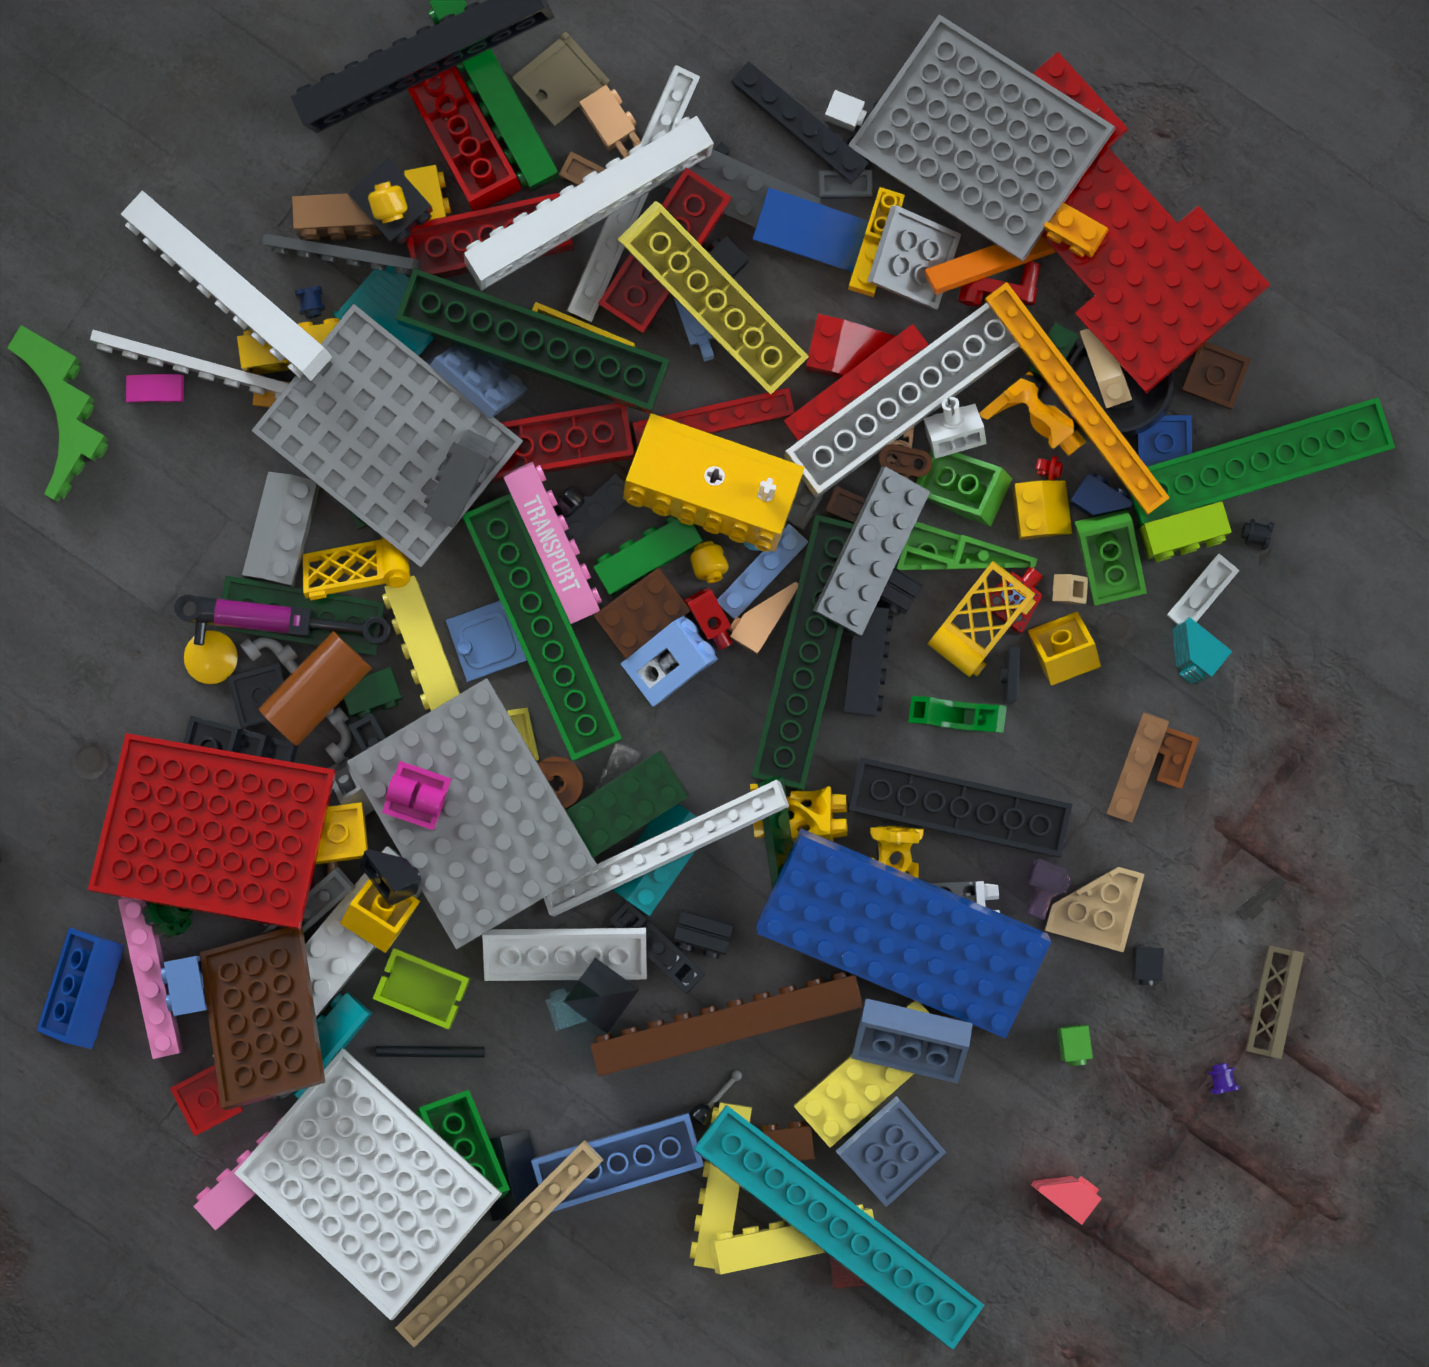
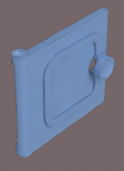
(491, 639)

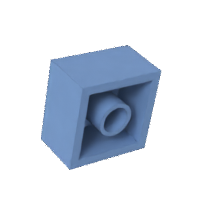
(184, 985)

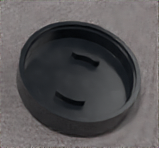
(1133, 415)

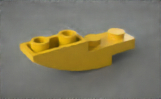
(883, 203)

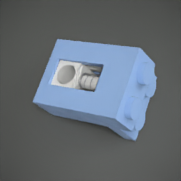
(685, 648)

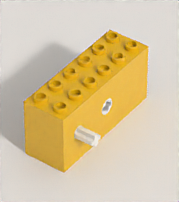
(712, 483)

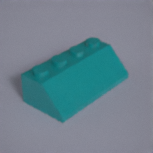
(1197, 651)
(651, 887)
(339, 1027)

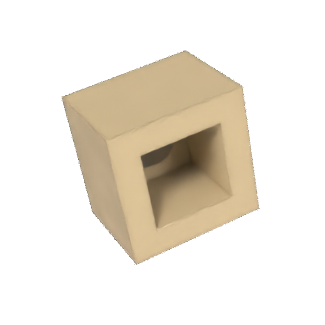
(1070, 589)

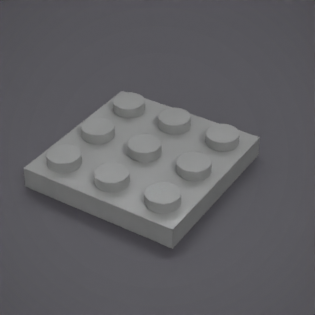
(906, 250)

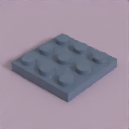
(479, 379)
(891, 1151)

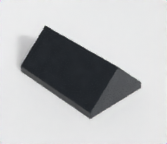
(514, 1156)

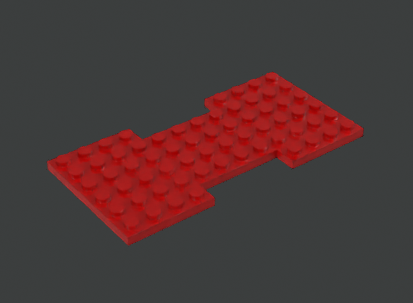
(1153, 280)

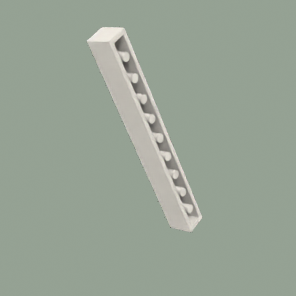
(227, 286)

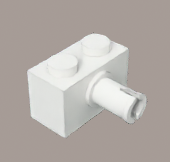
(954, 429)

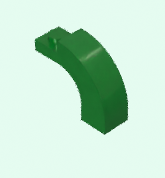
(957, 715)

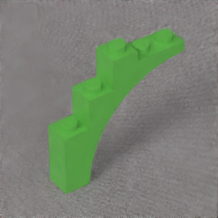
(71, 405)

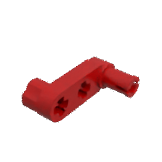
(972, 293)

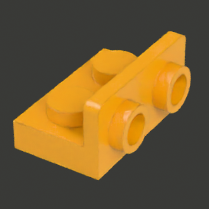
(1076, 230)

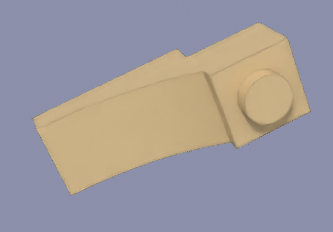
(1106, 370)

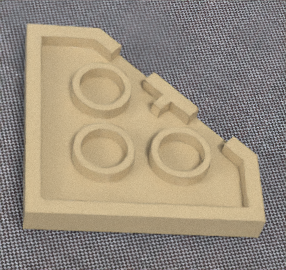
(1099, 911)

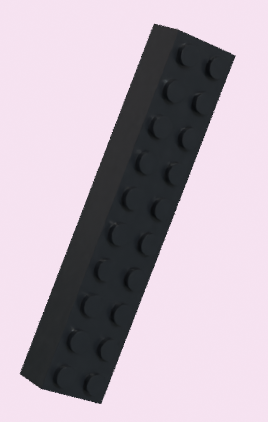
(416, 59)

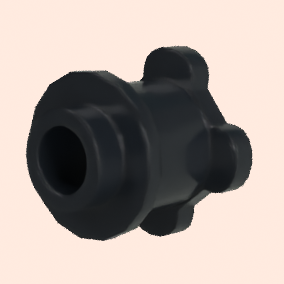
(1257, 533)

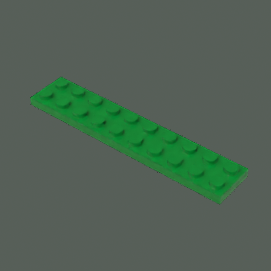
(1270, 458)

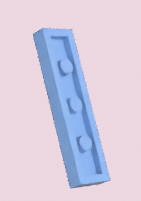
(761, 573)

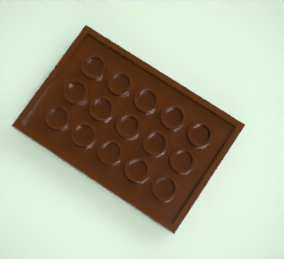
(262, 1017)

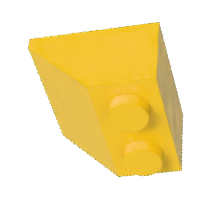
(1041, 509)
(1064, 648)
(376, 920)

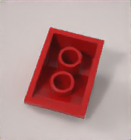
(842, 345)

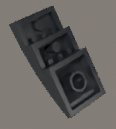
(233, 739)

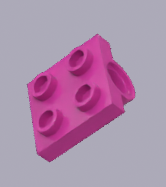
(416, 795)

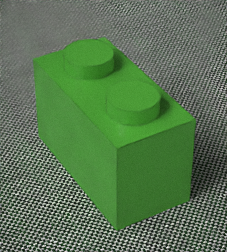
(1074, 1044)

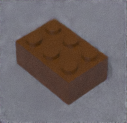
(641, 613)

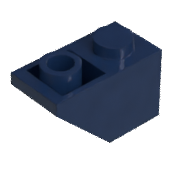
(1097, 498)

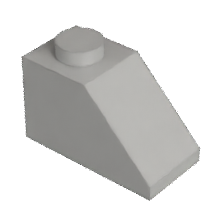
(348, 788)

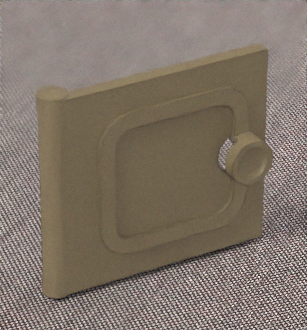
(564, 76)

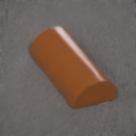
(315, 688)

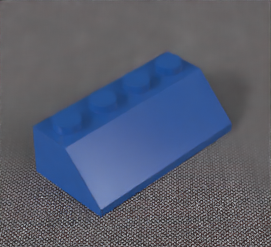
(80, 988)

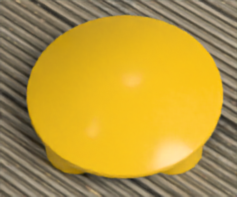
(213, 660)

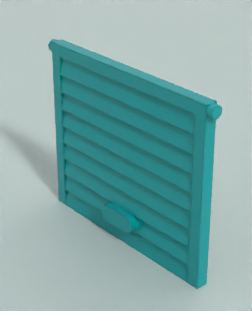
(380, 299)

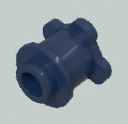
(310, 301)

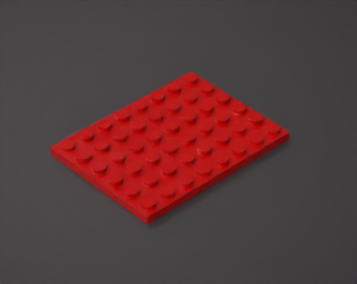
(212, 831)

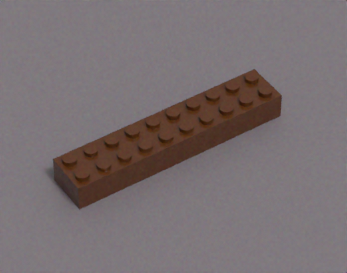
(727, 1024)

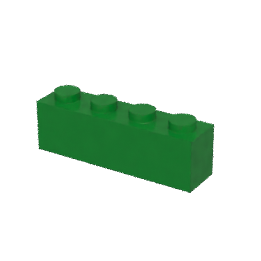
(646, 555)

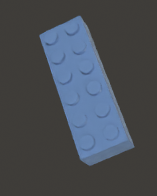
(630, 1159)

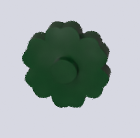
(166, 919)

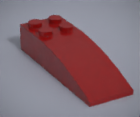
(464, 139)

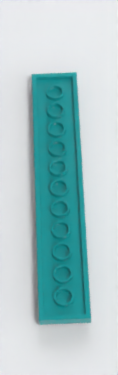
(838, 1227)

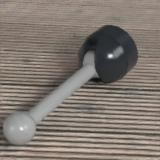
(703, 1112)

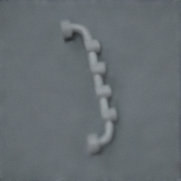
(286, 657)

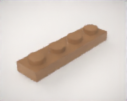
(1137, 767)

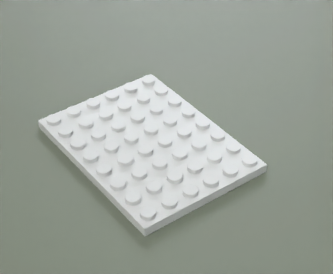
(368, 1184)

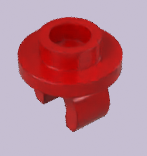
(1050, 468)

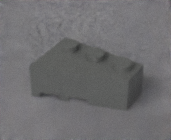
(458, 478)

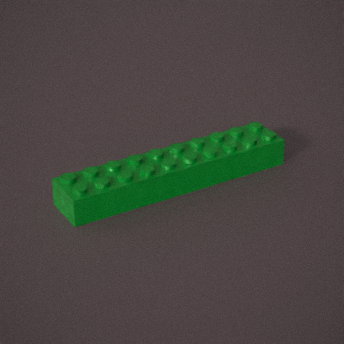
(542, 627)

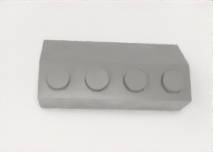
(281, 529)

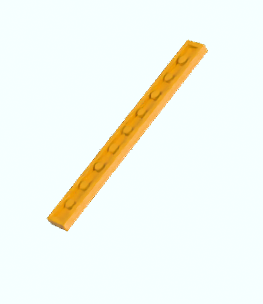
(1076, 398)

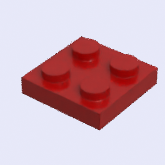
(200, 1101)

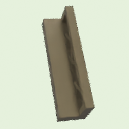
(1285, 1002)

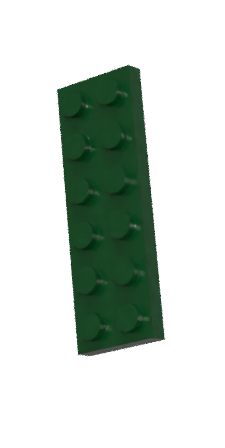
(331, 608)

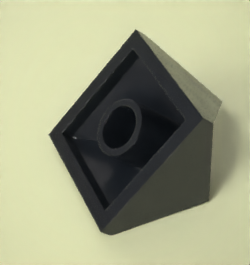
(601, 995)

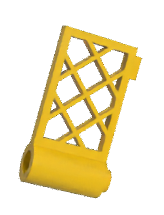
(391, 568)
(961, 648)

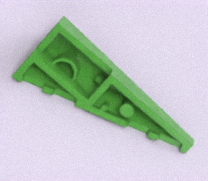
(939, 549)

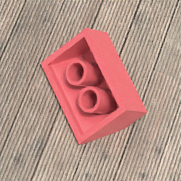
(1071, 1195)

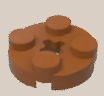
(569, 774)

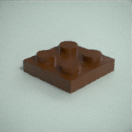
(1216, 375)

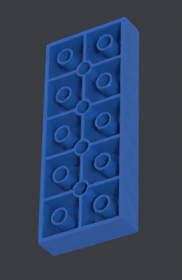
(903, 933)

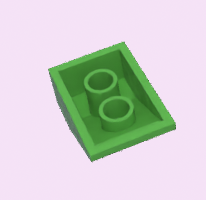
(966, 486)
(1111, 557)

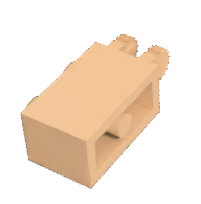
(610, 120)

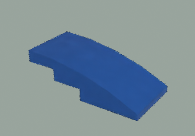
(810, 230)

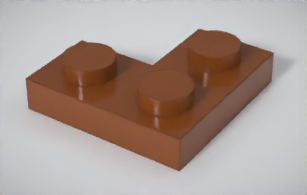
(1178, 753)

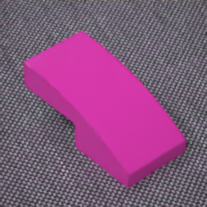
(155, 388)

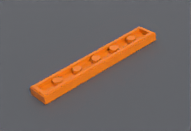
(979, 265)

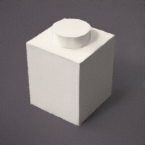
(845, 111)

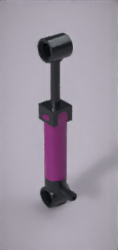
(269, 618)

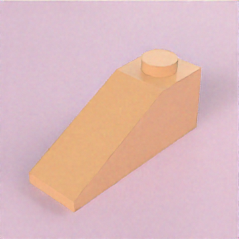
(759, 622)

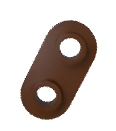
(905, 459)

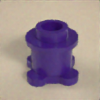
(1223, 1078)

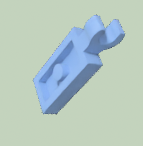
(696, 333)

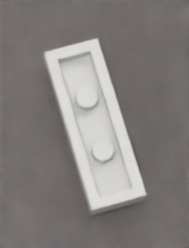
(1203, 590)

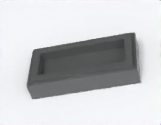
(834, 186)

